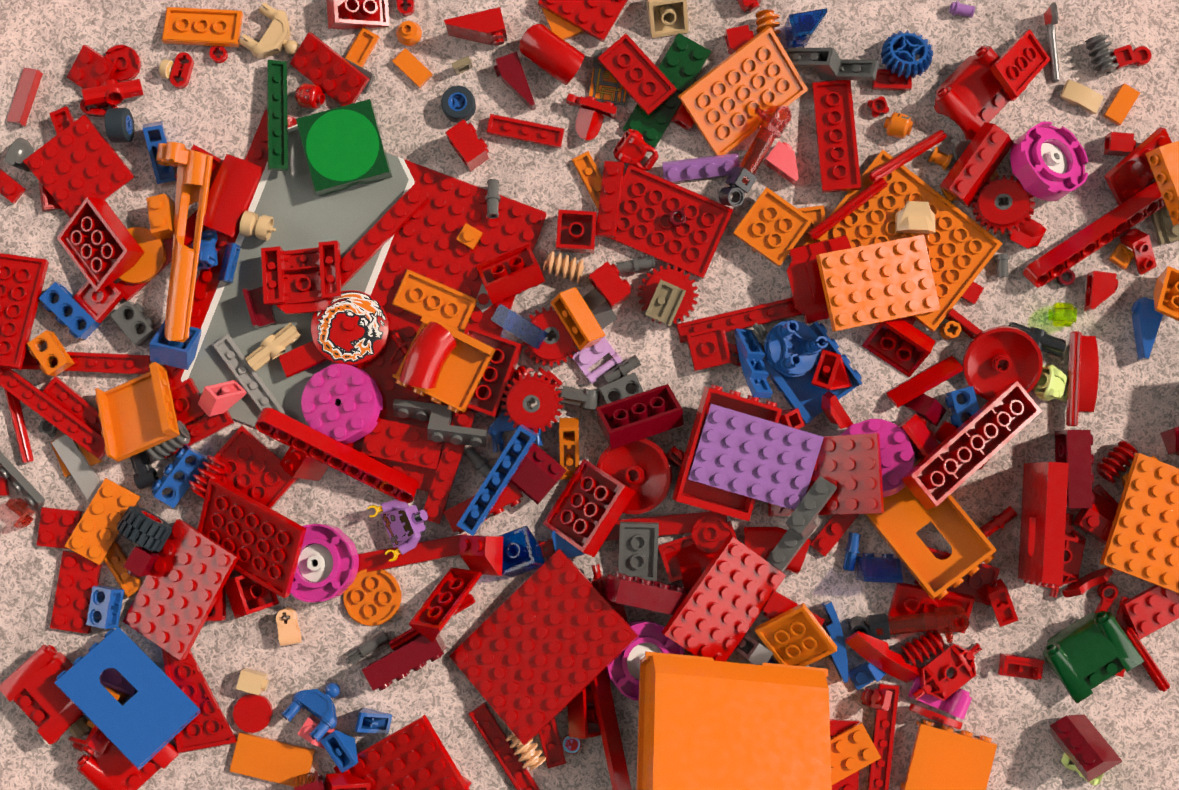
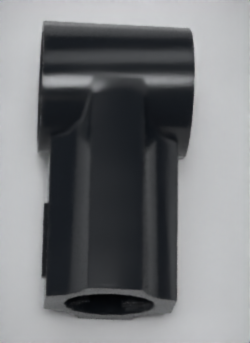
(144, 472)

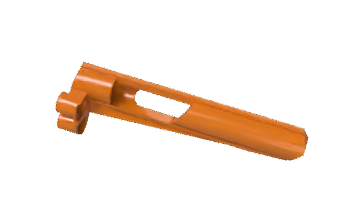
(191, 187)

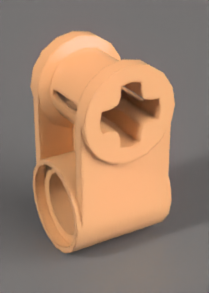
(288, 629)

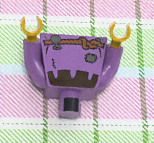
(403, 525)

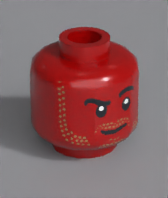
(309, 96)

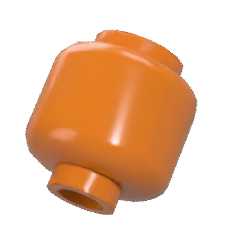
(898, 125)

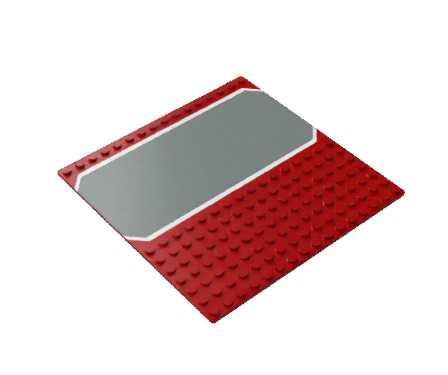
(301, 221)

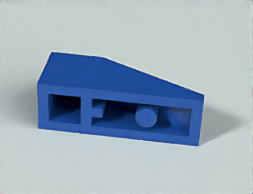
(155, 134)
(1145, 326)

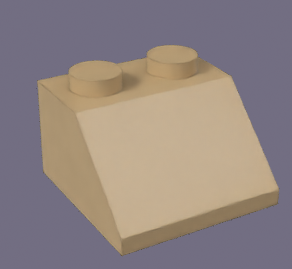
(667, 17)

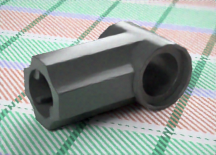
(584, 398)

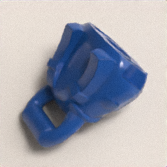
(207, 252)

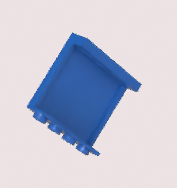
(800, 392)

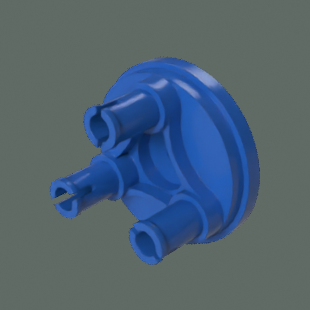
(793, 348)

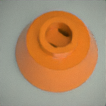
(409, 33)

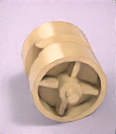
(260, 226)

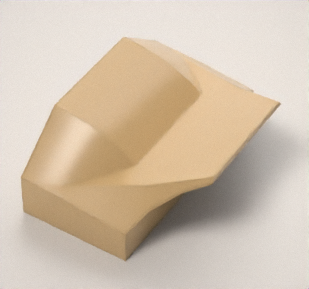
(915, 218)

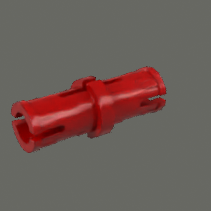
(998, 522)

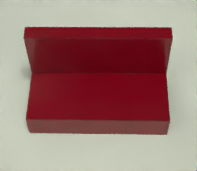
(260, 314)

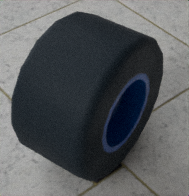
(458, 97)
(119, 125)

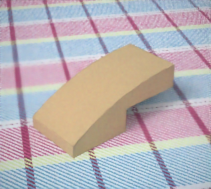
(1080, 95)

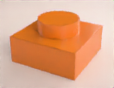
(469, 236)

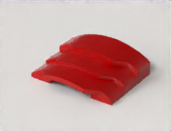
(301, 278)
(806, 279)

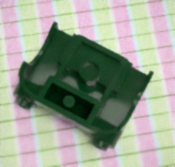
(1090, 653)

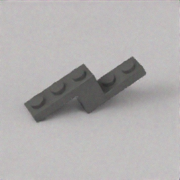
(830, 66)
(439, 424)
(801, 523)

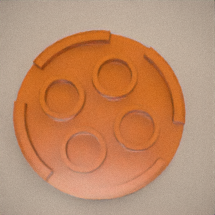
(151, 260)
(373, 597)

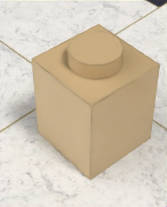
(252, 681)

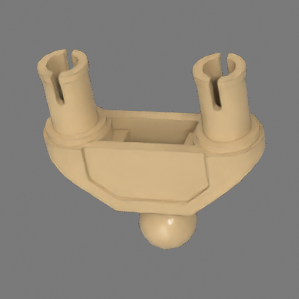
(275, 37)

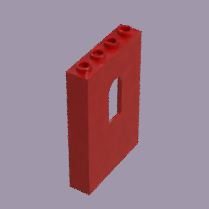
(707, 496)
(1043, 523)

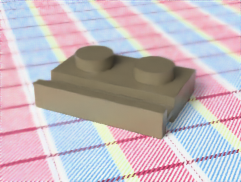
(1163, 226)
(665, 302)

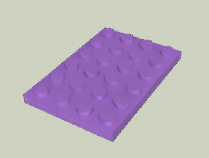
(755, 457)

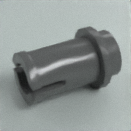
(1002, 265)

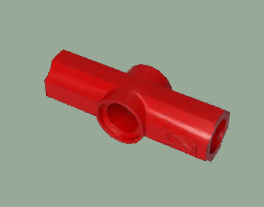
(112, 92)

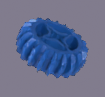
(904, 58)

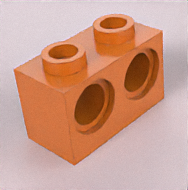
(53, 350)

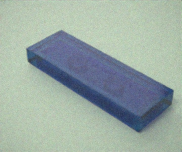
(519, 326)

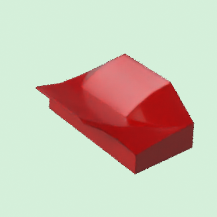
(1029, 235)
(835, 411)

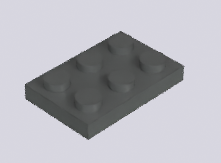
(638, 549)

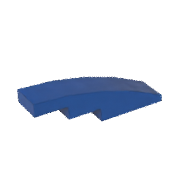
(751, 361)
(835, 632)

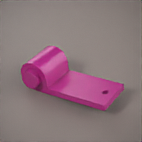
(956, 704)

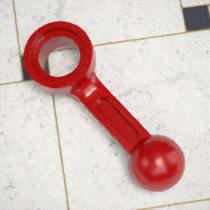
(1105, 602)

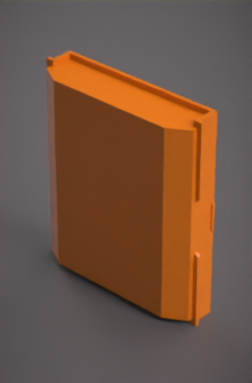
(731, 725)

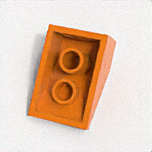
(1167, 293)

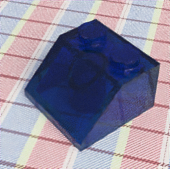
(802, 26)
(520, 552)
(879, 568)

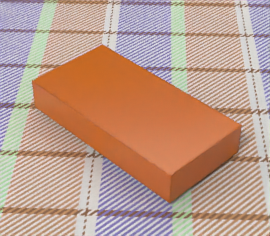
(362, 47)
(412, 68)
(1121, 104)

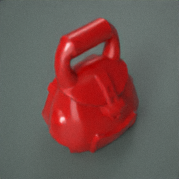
(632, 150)

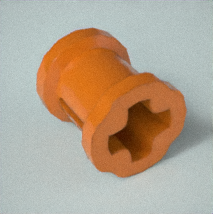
(940, 158)
(951, 324)

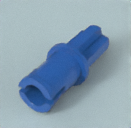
(851, 551)

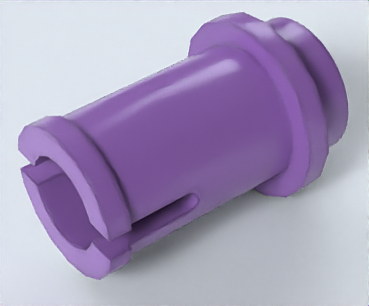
(961, 9)

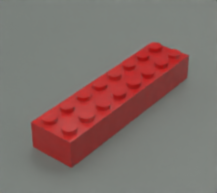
(971, 445)

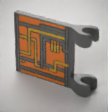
(603, 85)

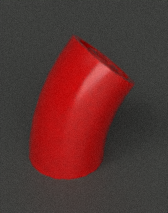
(551, 53)
(427, 356)

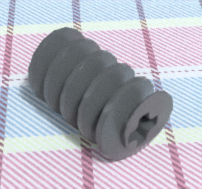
(1101, 55)
(171, 445)

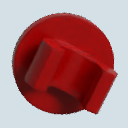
(522, 370)

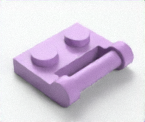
(591, 355)

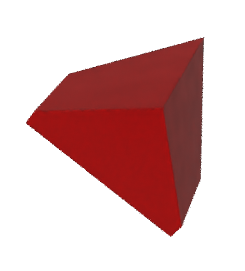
(831, 372)

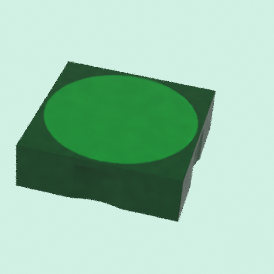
(343, 147)

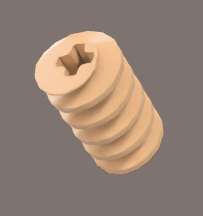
(564, 266)
(527, 752)

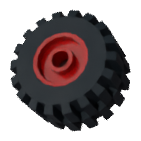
(144, 528)

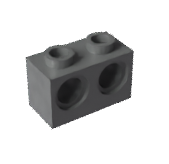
(131, 326)
(620, 387)

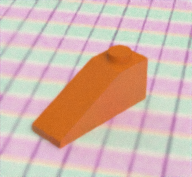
(569, 445)

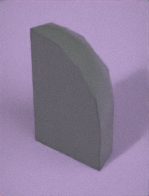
(19, 151)

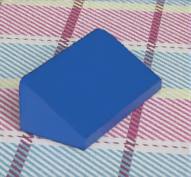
(229, 262)

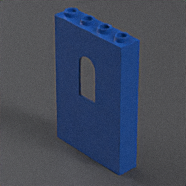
(145, 720)

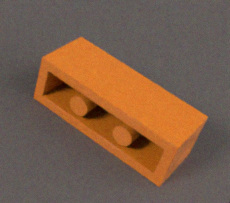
(577, 318)

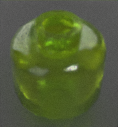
(1062, 314)

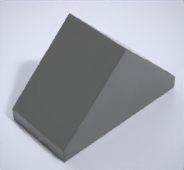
(600, 308)

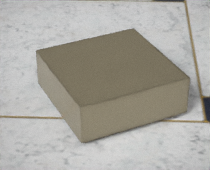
(462, 65)

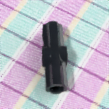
(1045, 342)

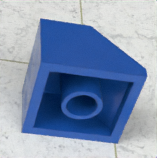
(172, 352)

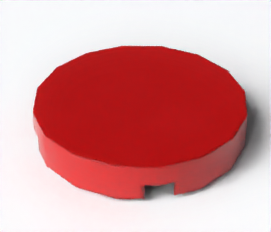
(128, 67)
(715, 534)
(252, 713)

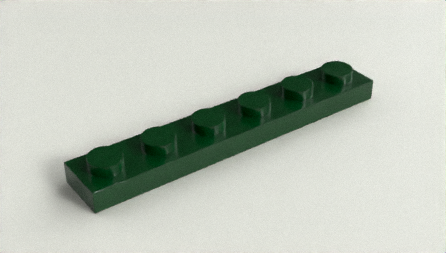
(277, 115)

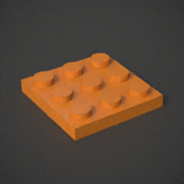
(772, 227)
(796, 637)

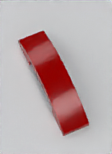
(1088, 374)

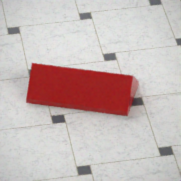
(444, 602)

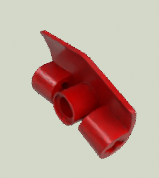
(764, 540)

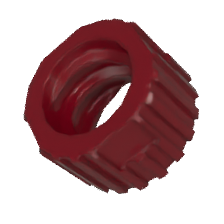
(680, 212)
(1071, 278)

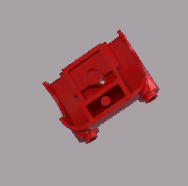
(972, 93)
(39, 697)
(116, 772)

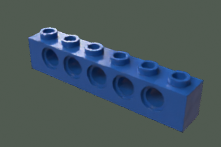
(497, 480)

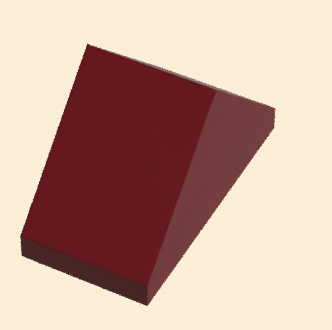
(927, 407)

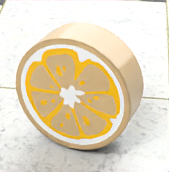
(165, 68)

